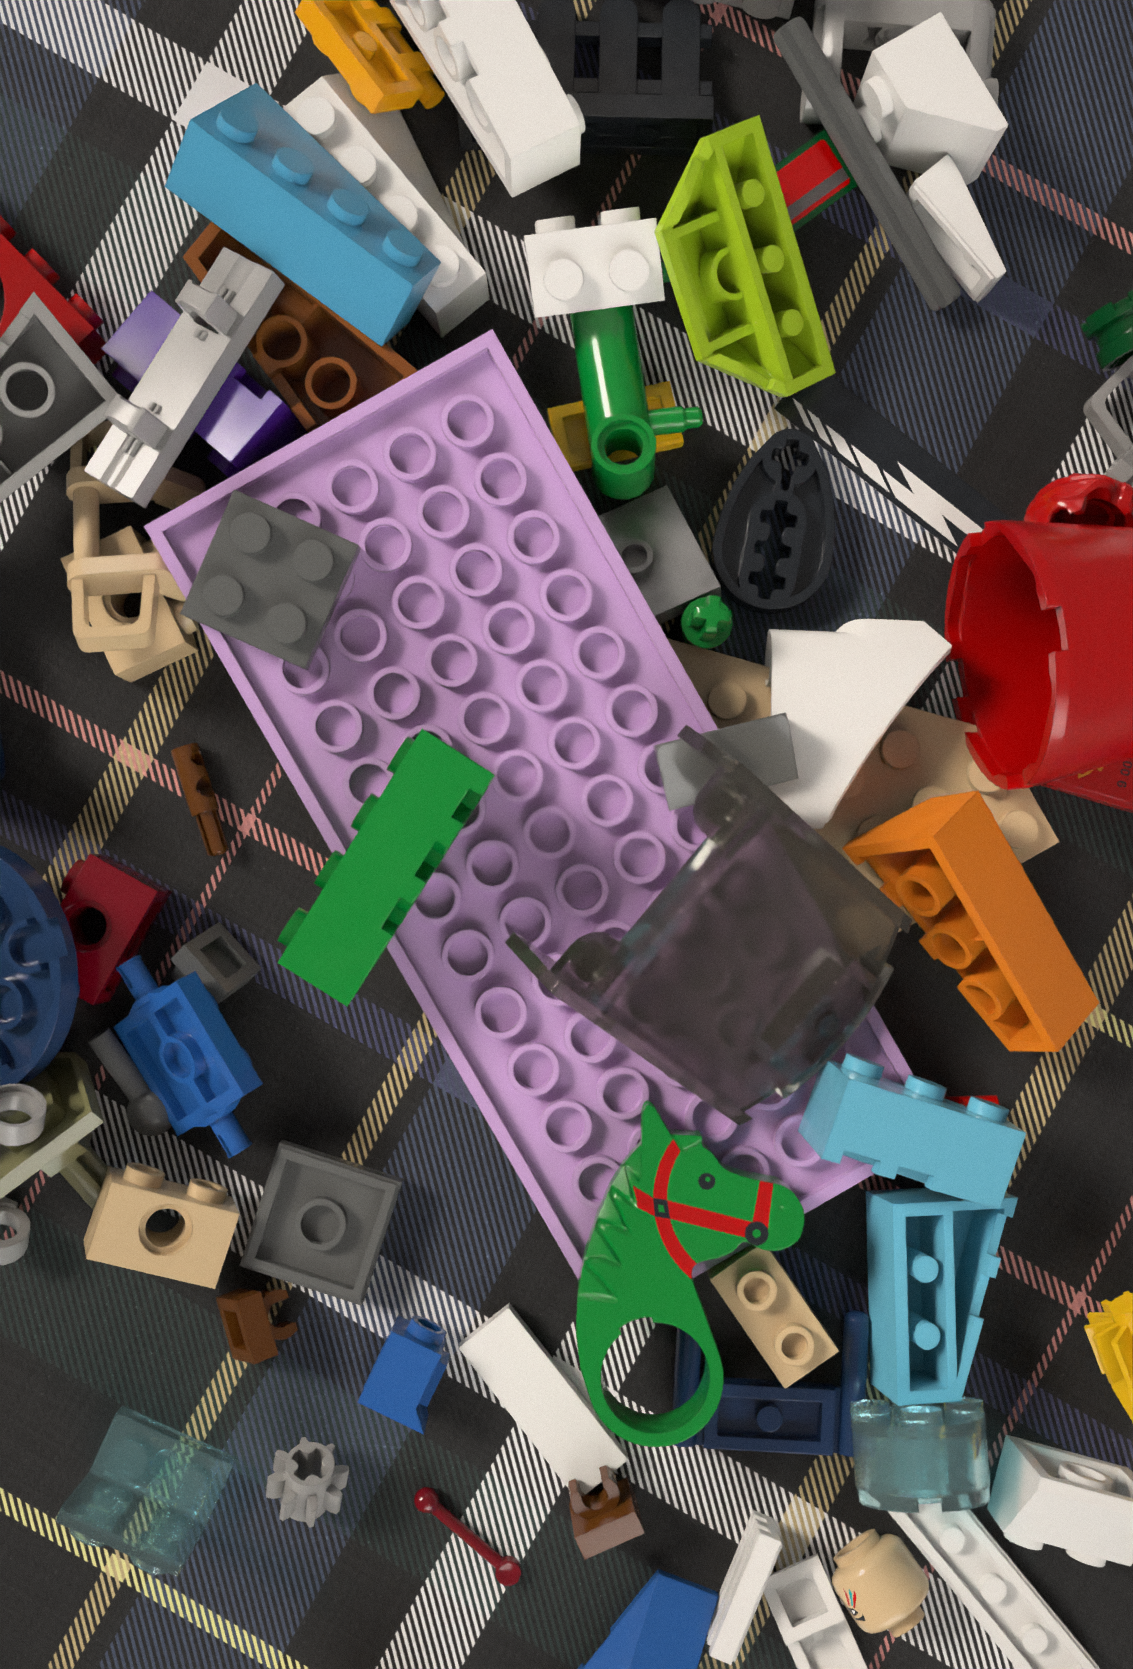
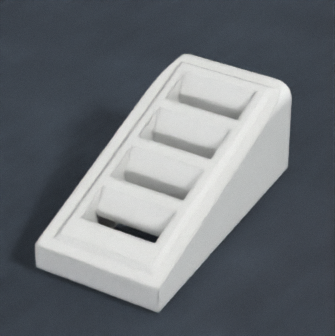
(956, 228)

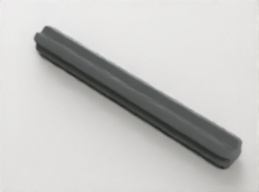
(866, 163)

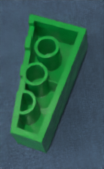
(385, 867)

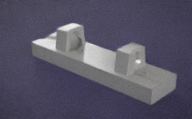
(183, 376)

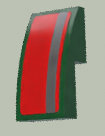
(813, 179)

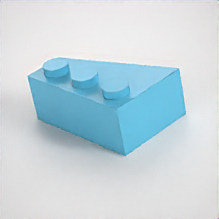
(911, 1131)
(927, 1289)

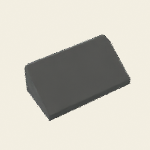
(759, 745)

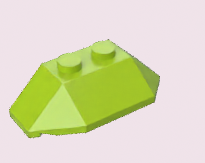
(741, 266)

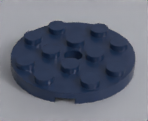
(35, 972)

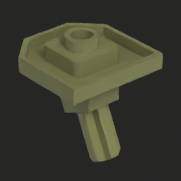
(66, 1135)

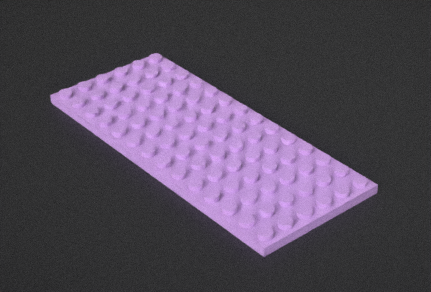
(526, 646)

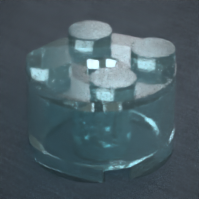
(920, 1455)

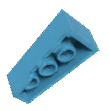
(301, 212)

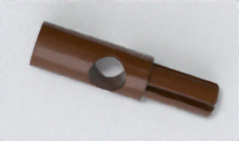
(202, 805)

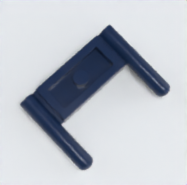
(766, 1416)

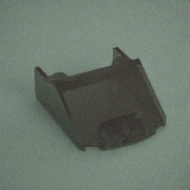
(744, 959)

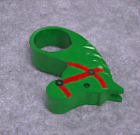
(654, 1224)

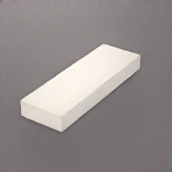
(542, 1399)

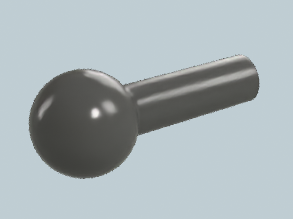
(144, 1108)

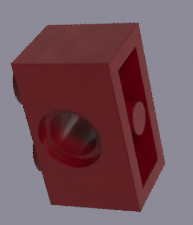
(130, 910)

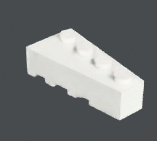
(499, 85)

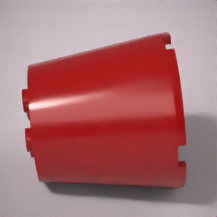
(1043, 648)

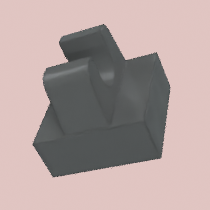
(217, 960)

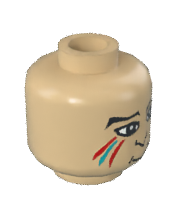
(880, 1583)

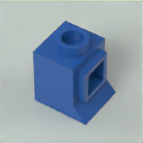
(407, 1372)

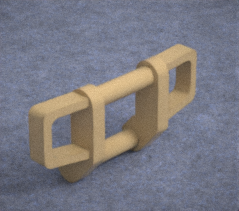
(116, 574)

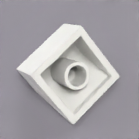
(929, 102)
(1064, 1502)

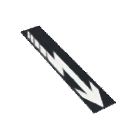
(889, 461)

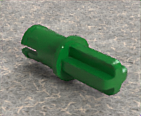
(706, 622)

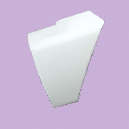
(842, 698)

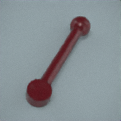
(507, 1567)

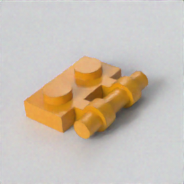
(370, 53)

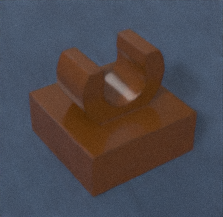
(248, 1325)
(604, 1516)

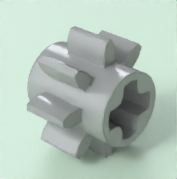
(307, 1481)

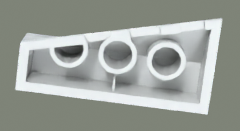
(390, 166)

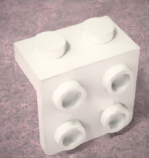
(594, 264)

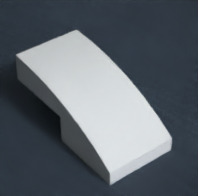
(812, 1617)

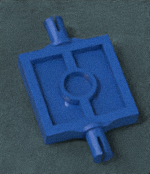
(187, 1054)

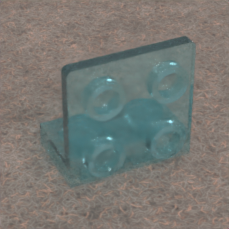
(148, 1493)

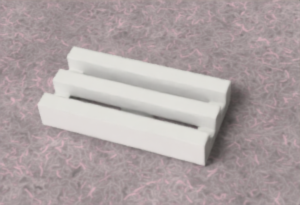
(743, 1587)

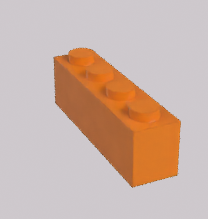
(981, 918)

